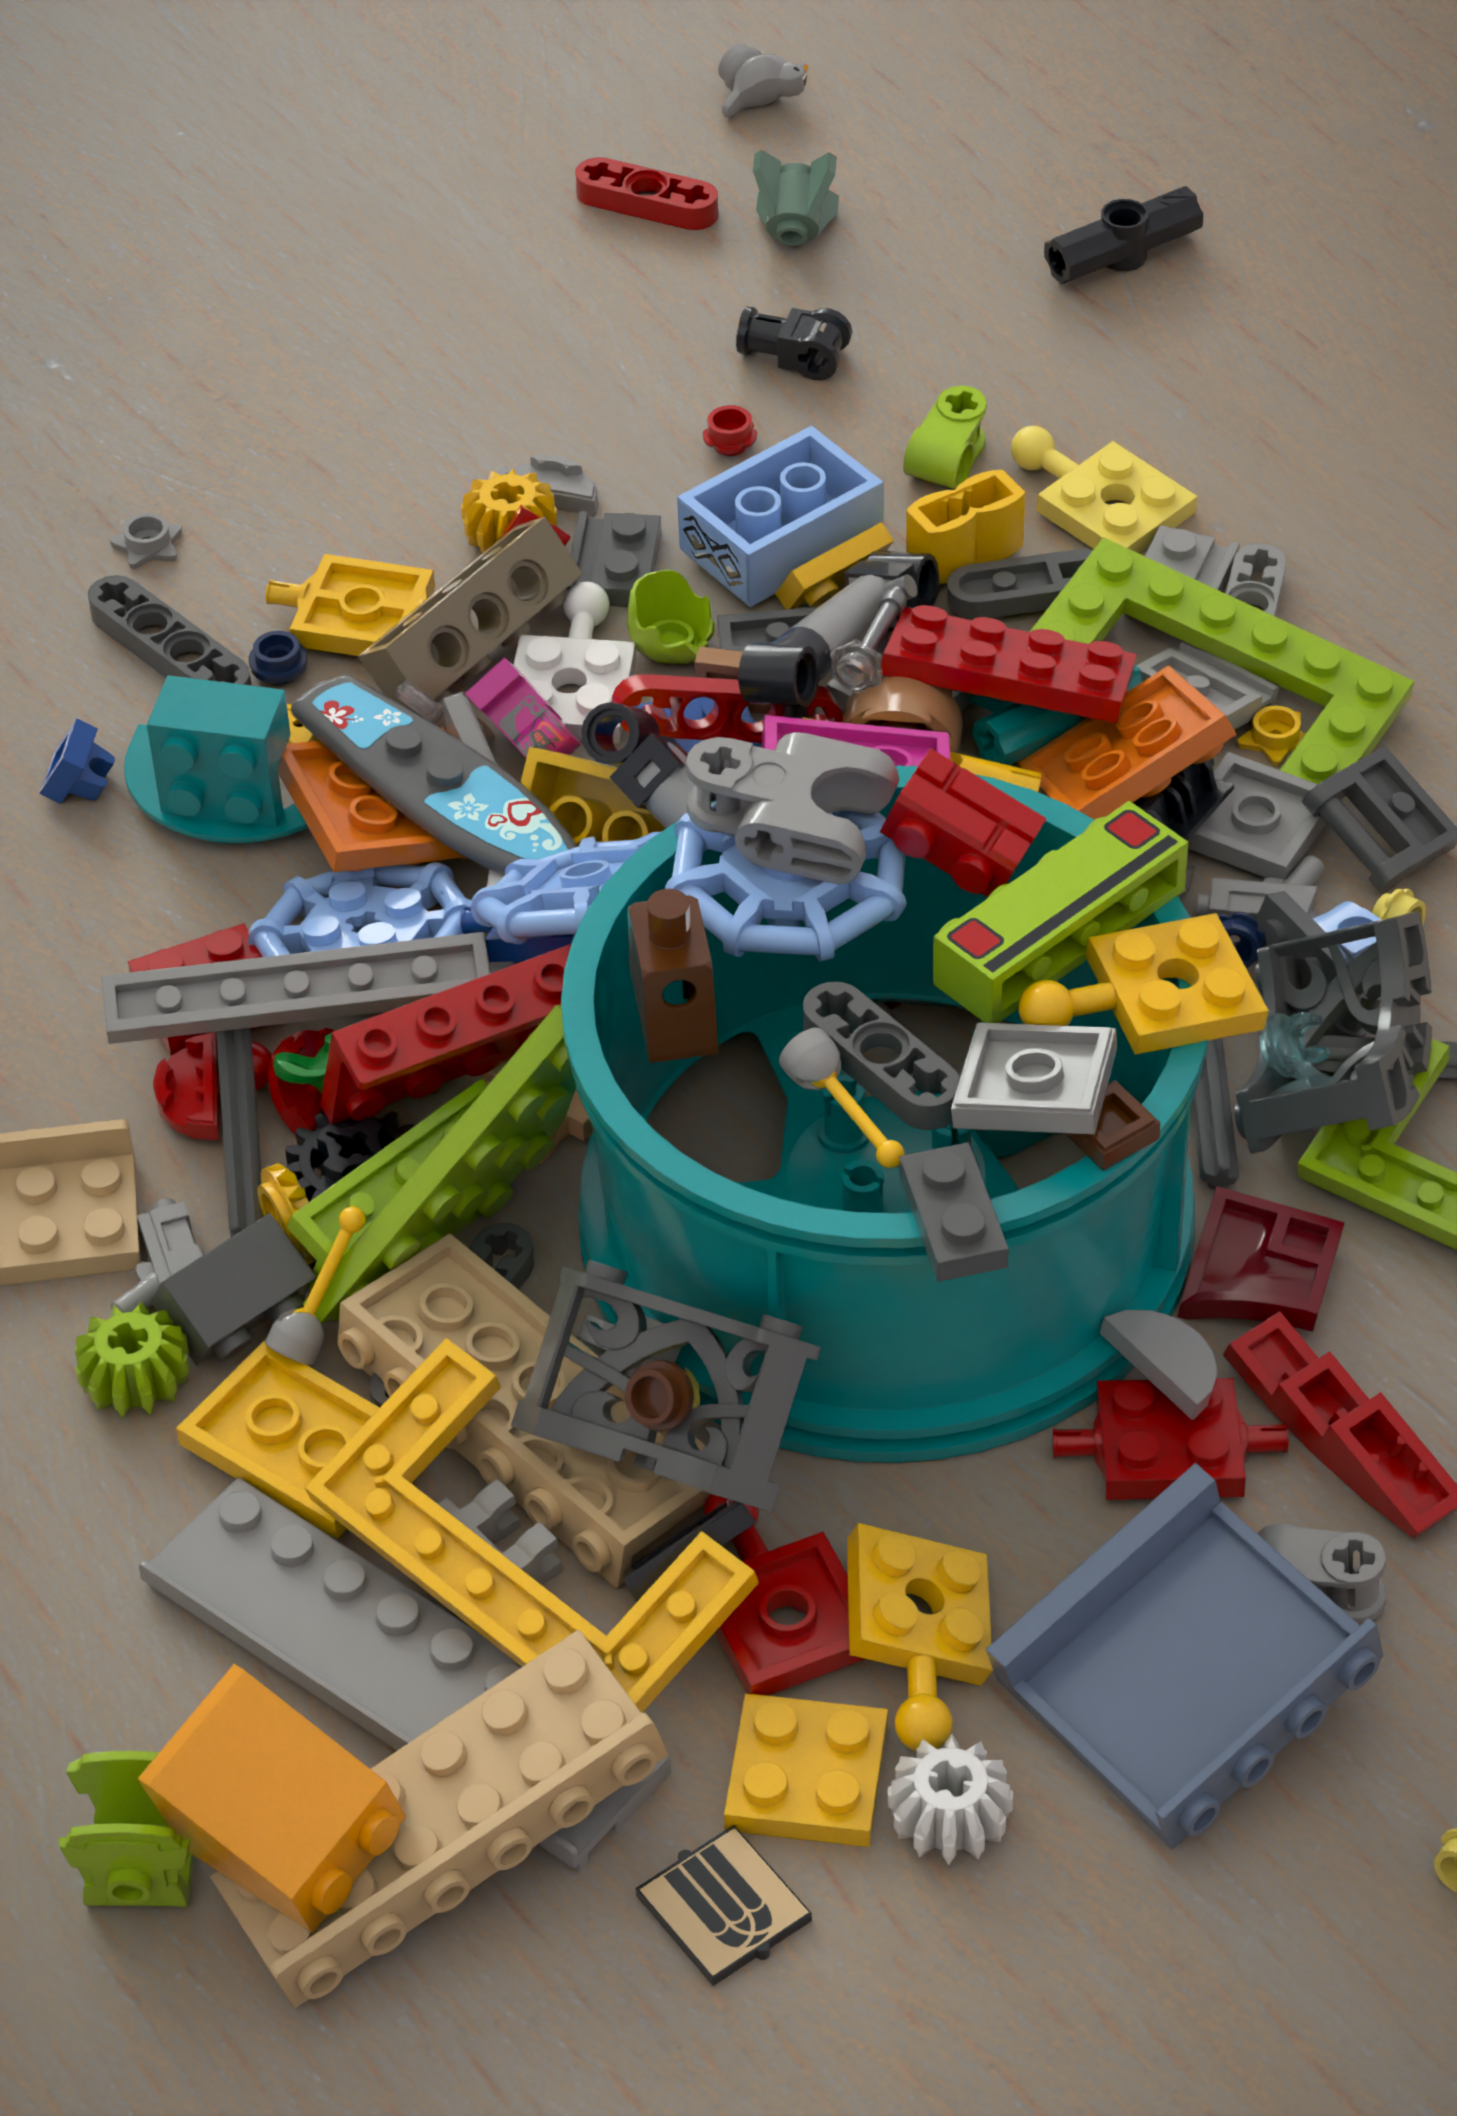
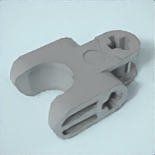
(784, 799)

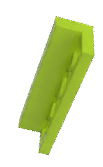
(376, 1180)

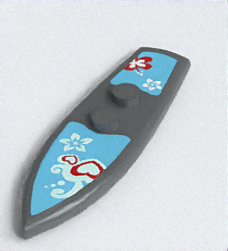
(431, 775)

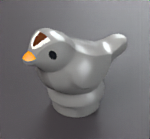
(758, 78)

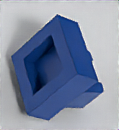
(75, 764)

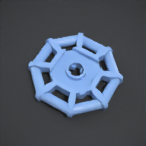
(551, 892)
(785, 897)
(354, 911)

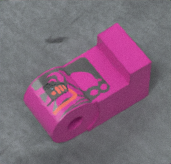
(521, 711)

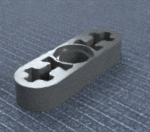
(890, 1081)

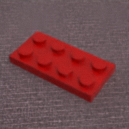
(1010, 663)

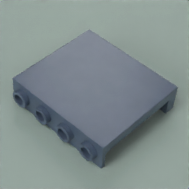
(1183, 1658)

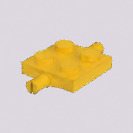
(351, 602)

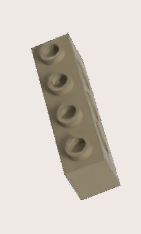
(542, 573)

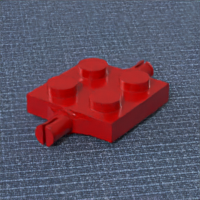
(1149, 1442)

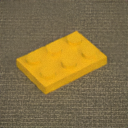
(276, 1429)

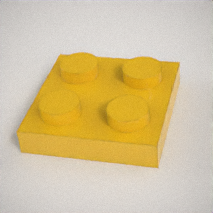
(806, 1770)

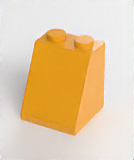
(272, 1800)

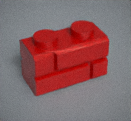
(961, 825)

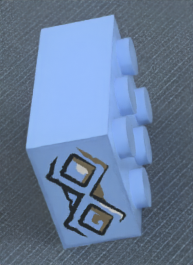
(777, 513)

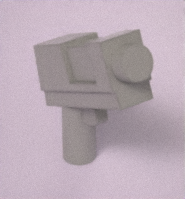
(1247, 896)
(169, 1248)

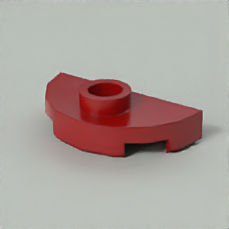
(189, 1088)
(295, 1101)

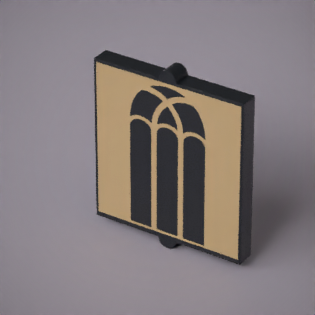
(723, 1905)

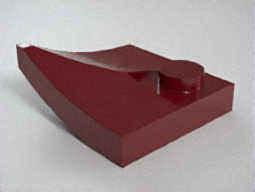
(1260, 1261)

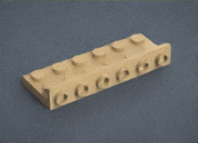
(68, 1202)
(586, 1500)
(474, 1803)

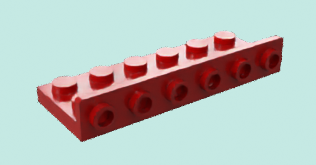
(439, 1037)

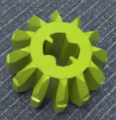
(132, 1359)

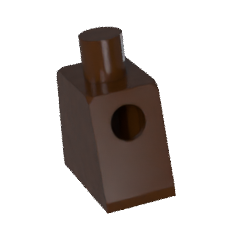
(668, 946)

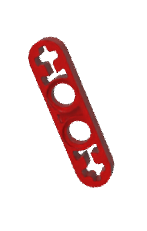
(722, 721)

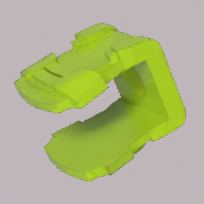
(129, 1849)

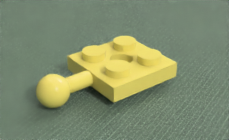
(1110, 474)

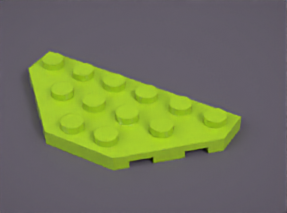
(470, 1166)

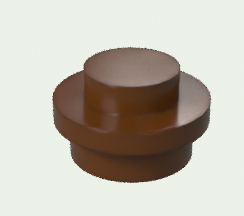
(659, 1395)

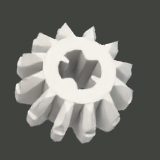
(950, 1799)

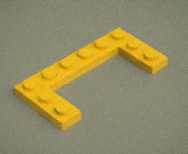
(373, 1497)

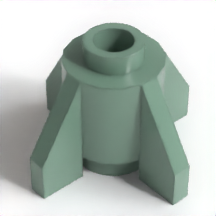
(795, 197)

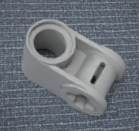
(1327, 1562)

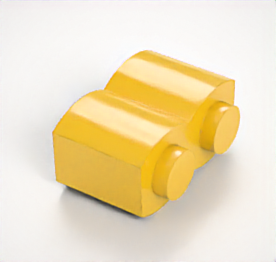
(968, 524)

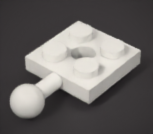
(577, 660)

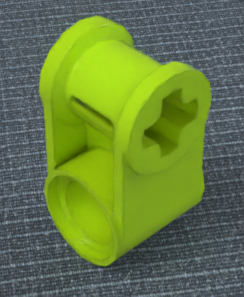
(948, 438)

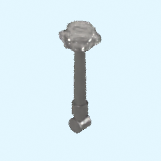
(857, 663)

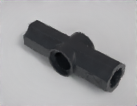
(1123, 235)

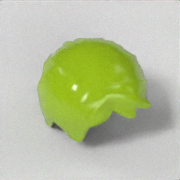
(668, 618)

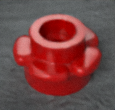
(729, 430)

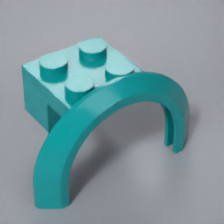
(213, 762)

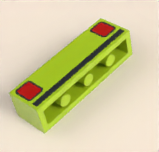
(1043, 919)

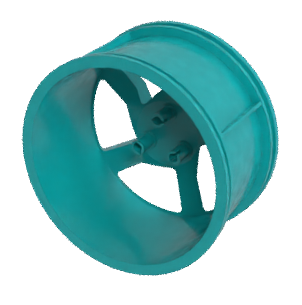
(831, 1238)

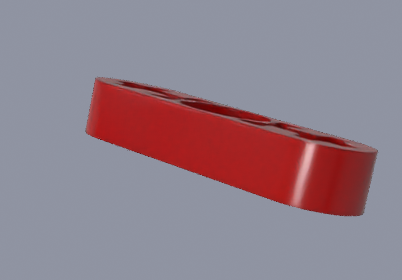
(678, 200)

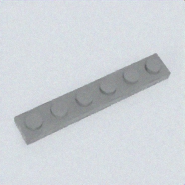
(287, 987)

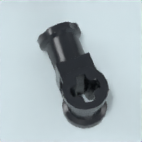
(796, 339)

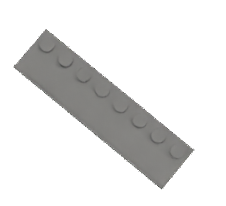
(347, 1632)

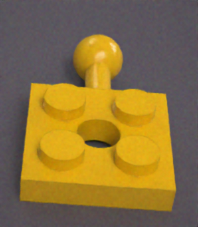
(1150, 1009)
(893, 1631)

